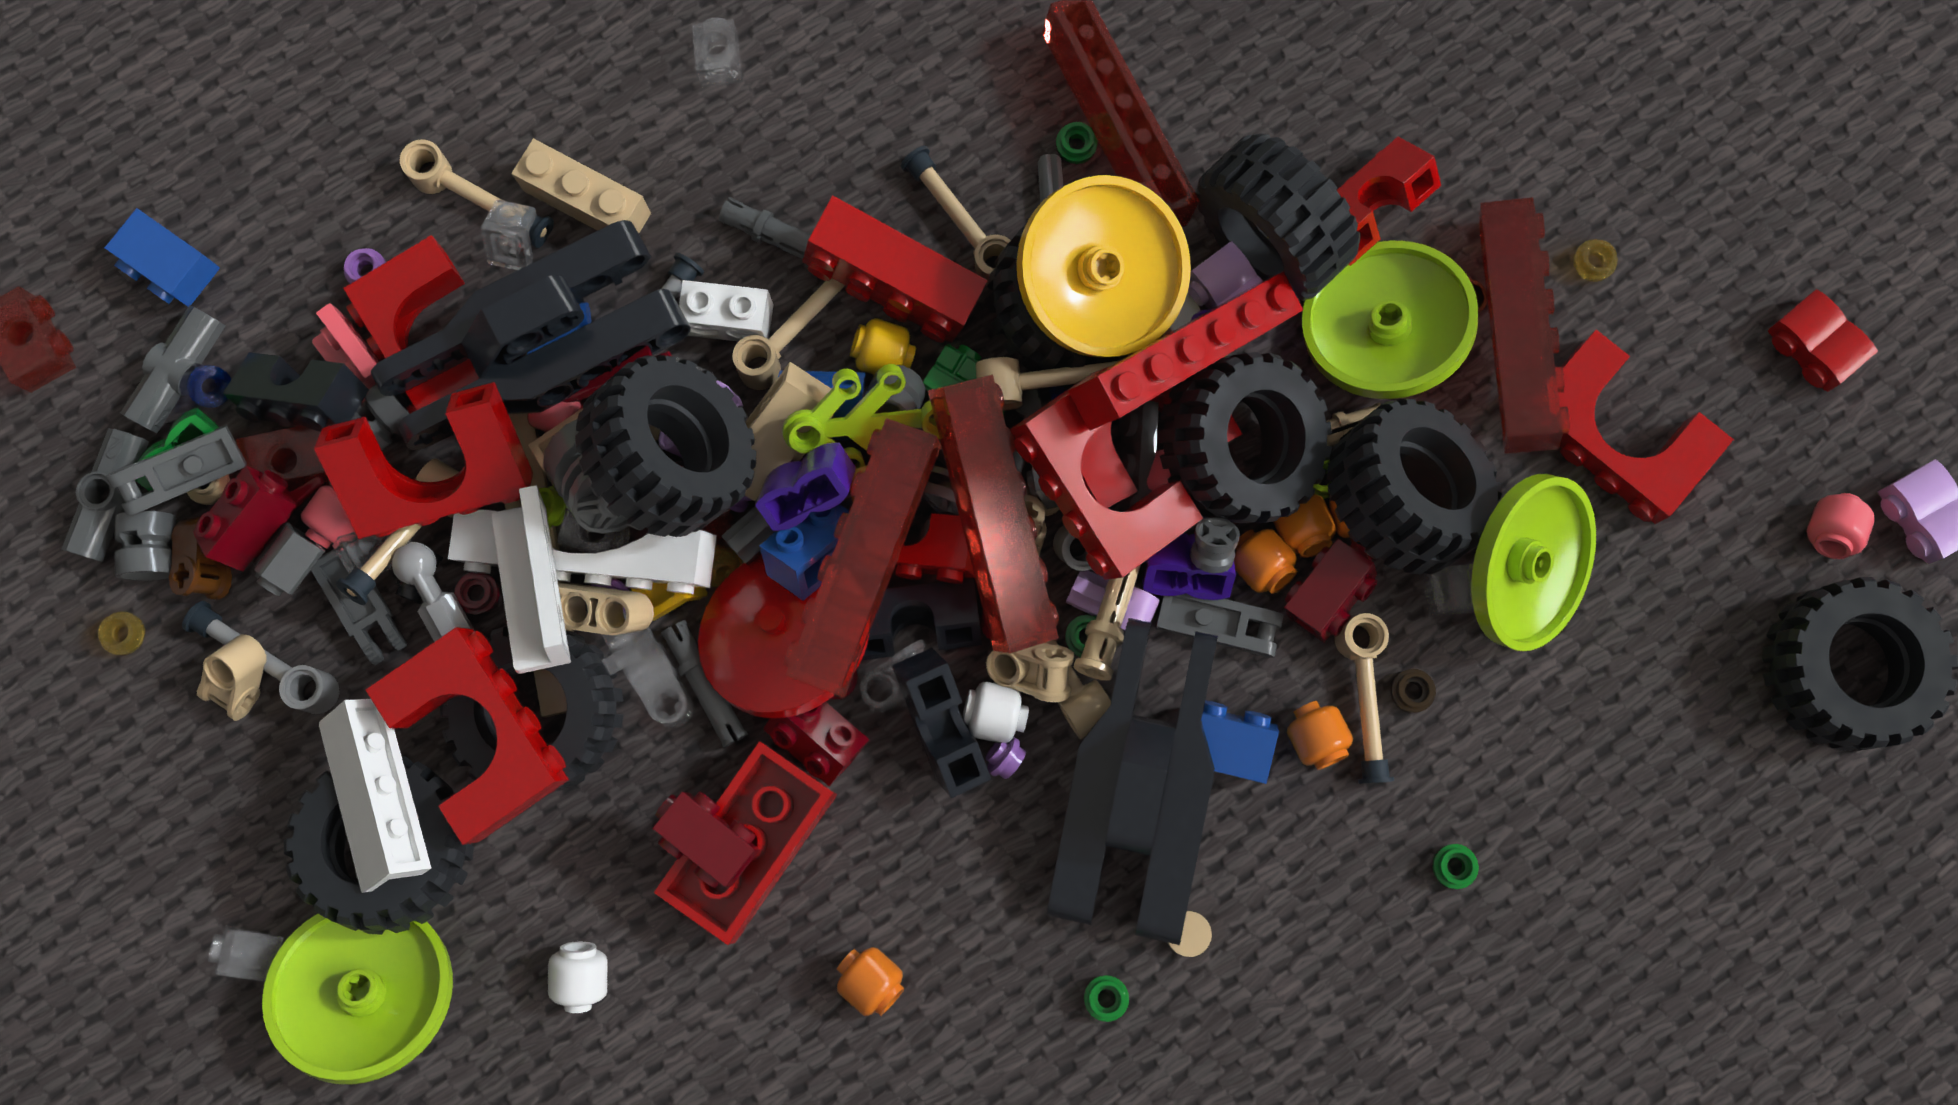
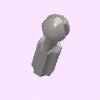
(440, 610)

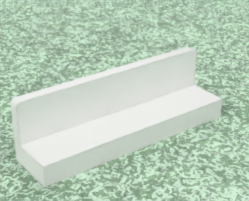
(530, 585)
(373, 794)

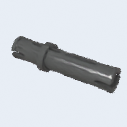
(764, 227)
(715, 706)

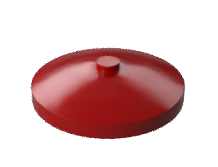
(746, 644)

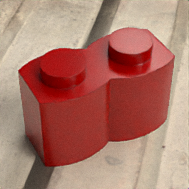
(1822, 341)

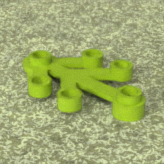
(860, 421)

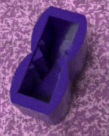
(806, 486)
(1174, 574)

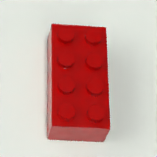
(892, 271)
(782, 810)

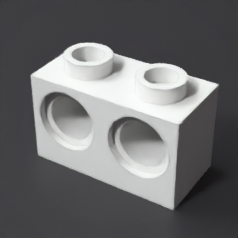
(726, 310)

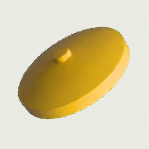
(1103, 266)

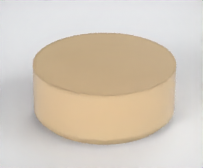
(1195, 936)

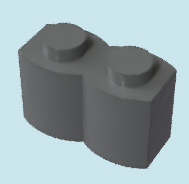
(286, 560)

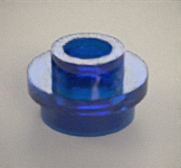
(208, 399)

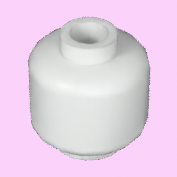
(994, 712)
(577, 976)

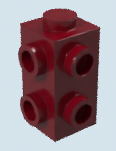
(244, 517)
(1331, 590)
(819, 741)
(694, 829)

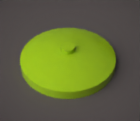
(1392, 321)
(1533, 562)
(354, 1000)

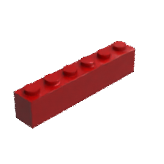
(1185, 351)

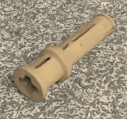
(1106, 632)

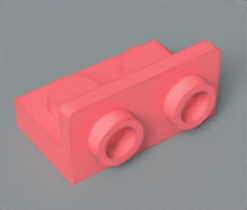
(344, 344)

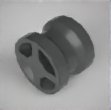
(1214, 545)

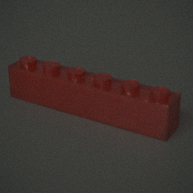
(1115, 104)
(1521, 327)
(994, 514)
(863, 558)

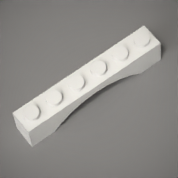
(653, 558)

